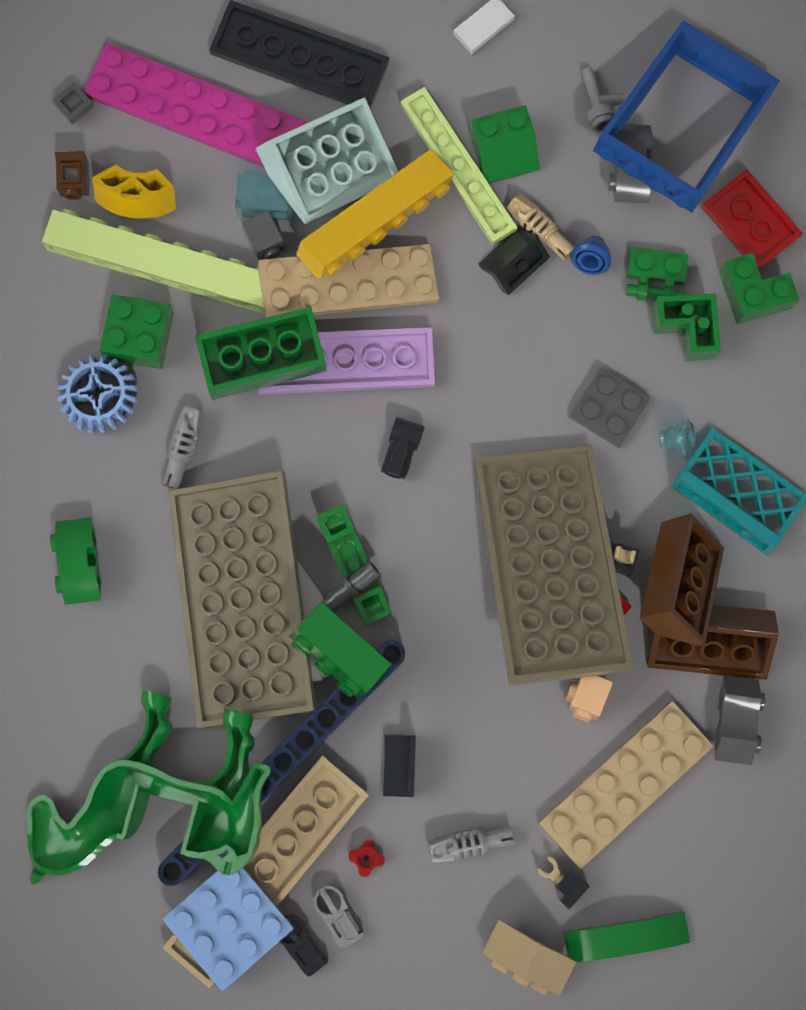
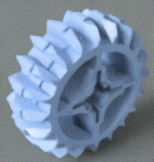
(86, 394)

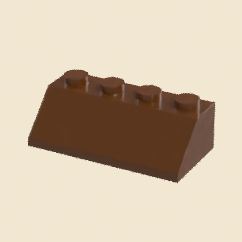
(682, 581)
(736, 645)

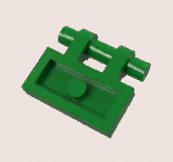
(657, 267)

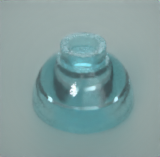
(679, 439)

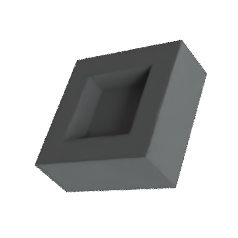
(73, 103)

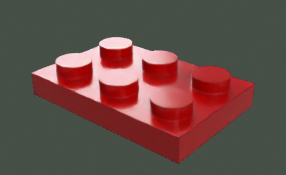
(751, 219)

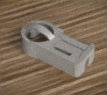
(339, 920)

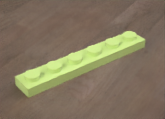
(467, 177)

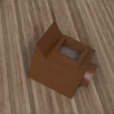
(72, 174)

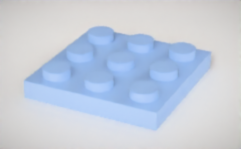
(228, 925)

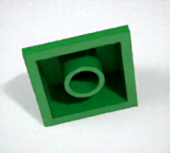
(505, 144)

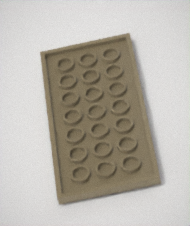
(552, 566)
(241, 598)

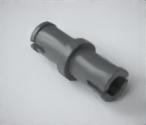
(351, 586)

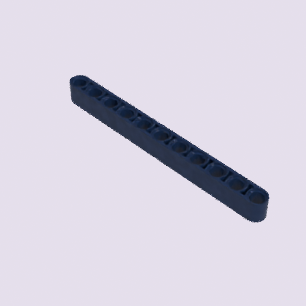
(297, 754)

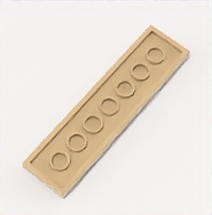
(292, 840)

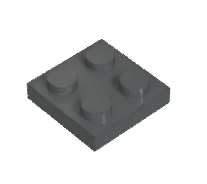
(609, 407)

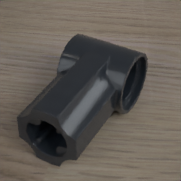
(403, 442)

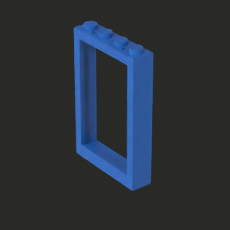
(716, 62)

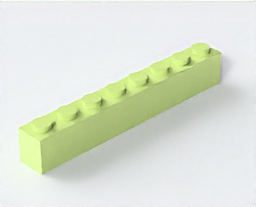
(154, 260)

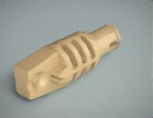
(537, 223)

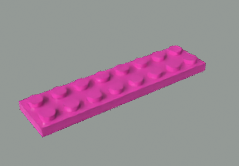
(186, 104)

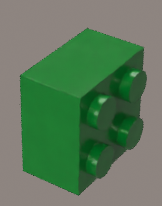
(137, 331)

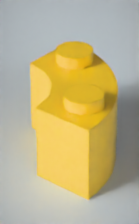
(134, 193)

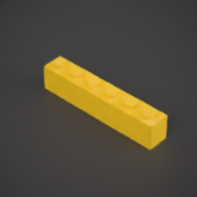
(374, 215)

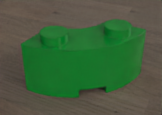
(76, 561)

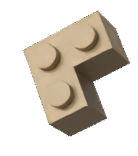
(528, 959)

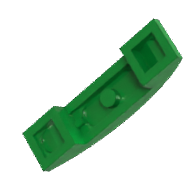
(351, 558)
(627, 937)

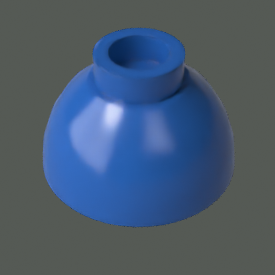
(591, 256)

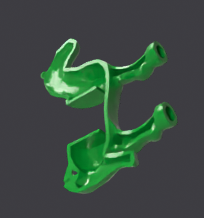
(222, 815)

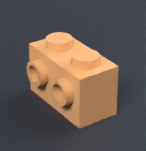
(588, 697)

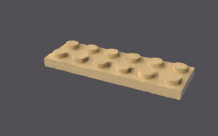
(370, 282)
(625, 785)

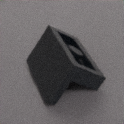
(515, 260)
(399, 765)

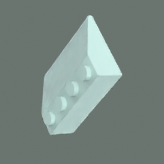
(329, 161)

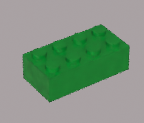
(261, 353)

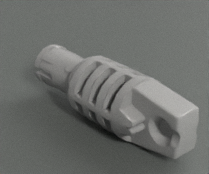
(182, 446)
(469, 844)

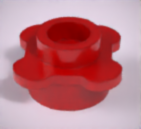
(375, 860)

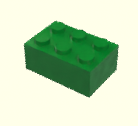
(339, 651)

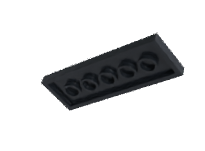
(298, 55)

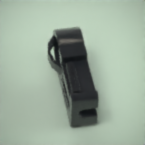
(304, 949)

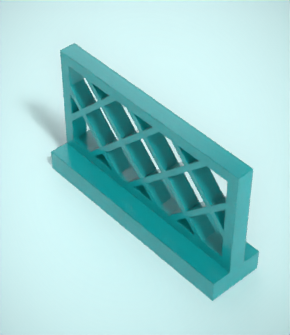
(731, 513)

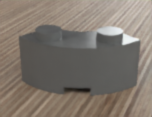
(626, 187)
(738, 722)

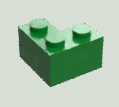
(752, 296)
(695, 318)

